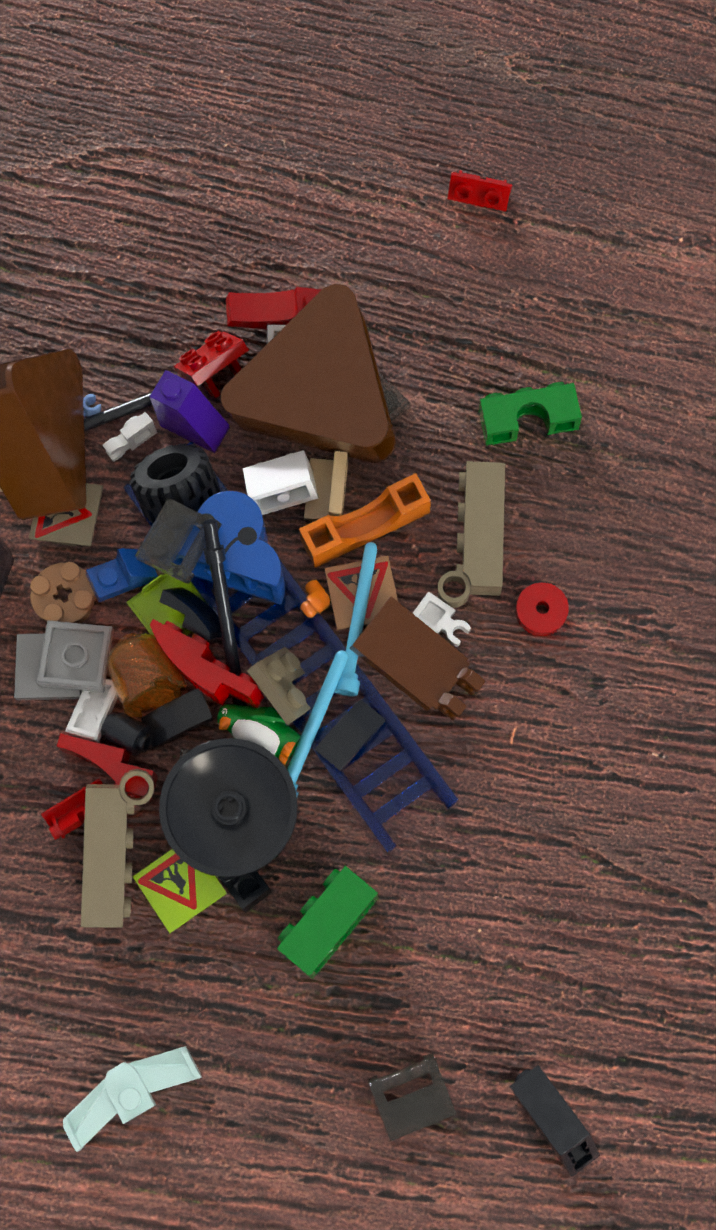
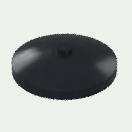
(228, 807)

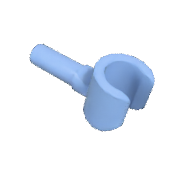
(88, 400)

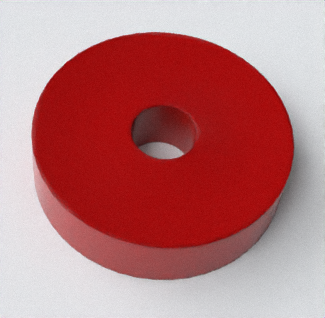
(546, 595)

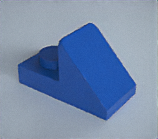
(119, 575)

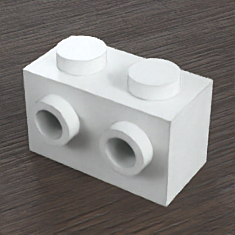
(281, 482)

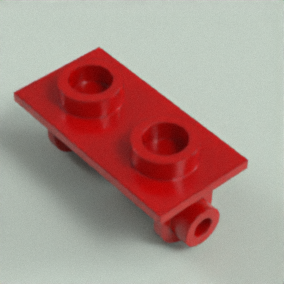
(479, 192)
(67, 814)

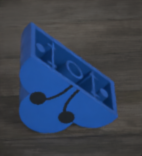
(250, 561)

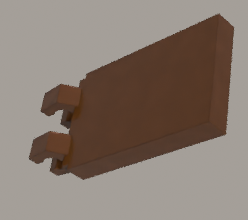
(416, 659)

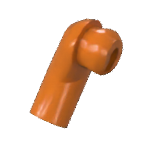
(316, 600)

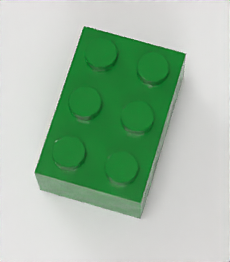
(327, 921)

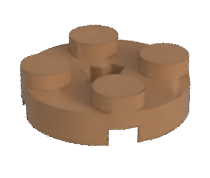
(46, 587)

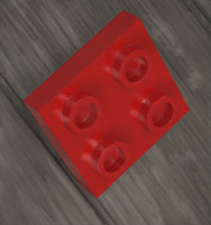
(216, 353)

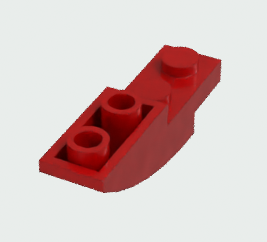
(201, 668)

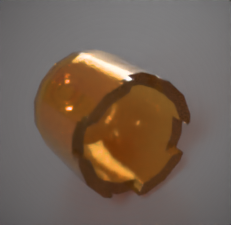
(143, 674)

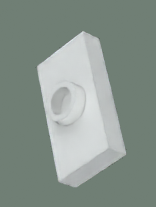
(91, 713)

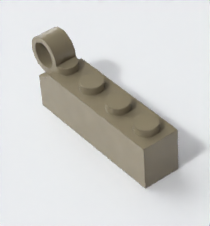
(482, 533)
(105, 851)

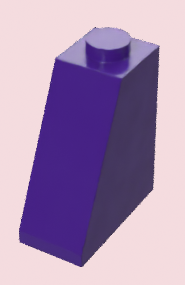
(187, 412)

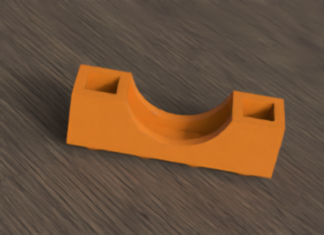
(338, 535)

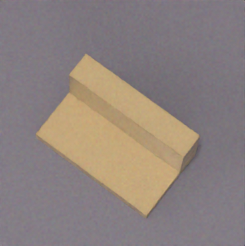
(330, 483)

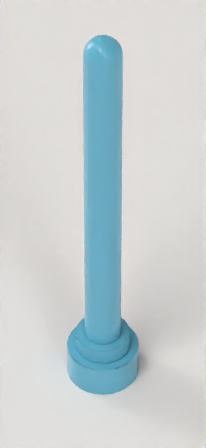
(348, 683)
(316, 716)

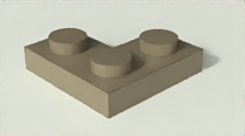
(275, 679)

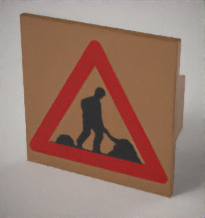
(343, 583)

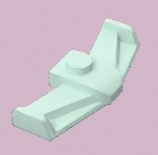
(128, 1092)

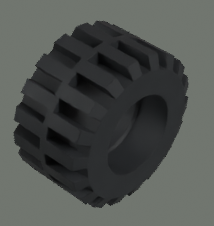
(173, 473)

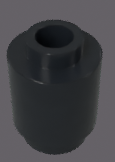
(127, 733)

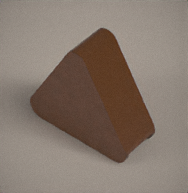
(317, 383)
(42, 434)

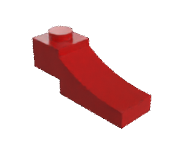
(265, 309)
(110, 760)

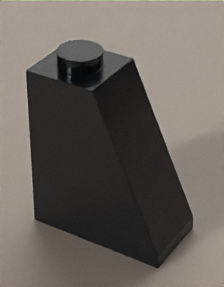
(555, 1120)

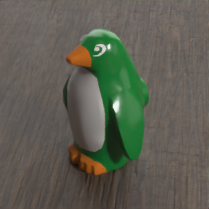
(261, 727)

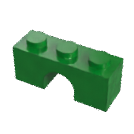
(554, 405)

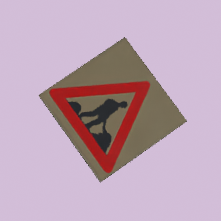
(72, 526)

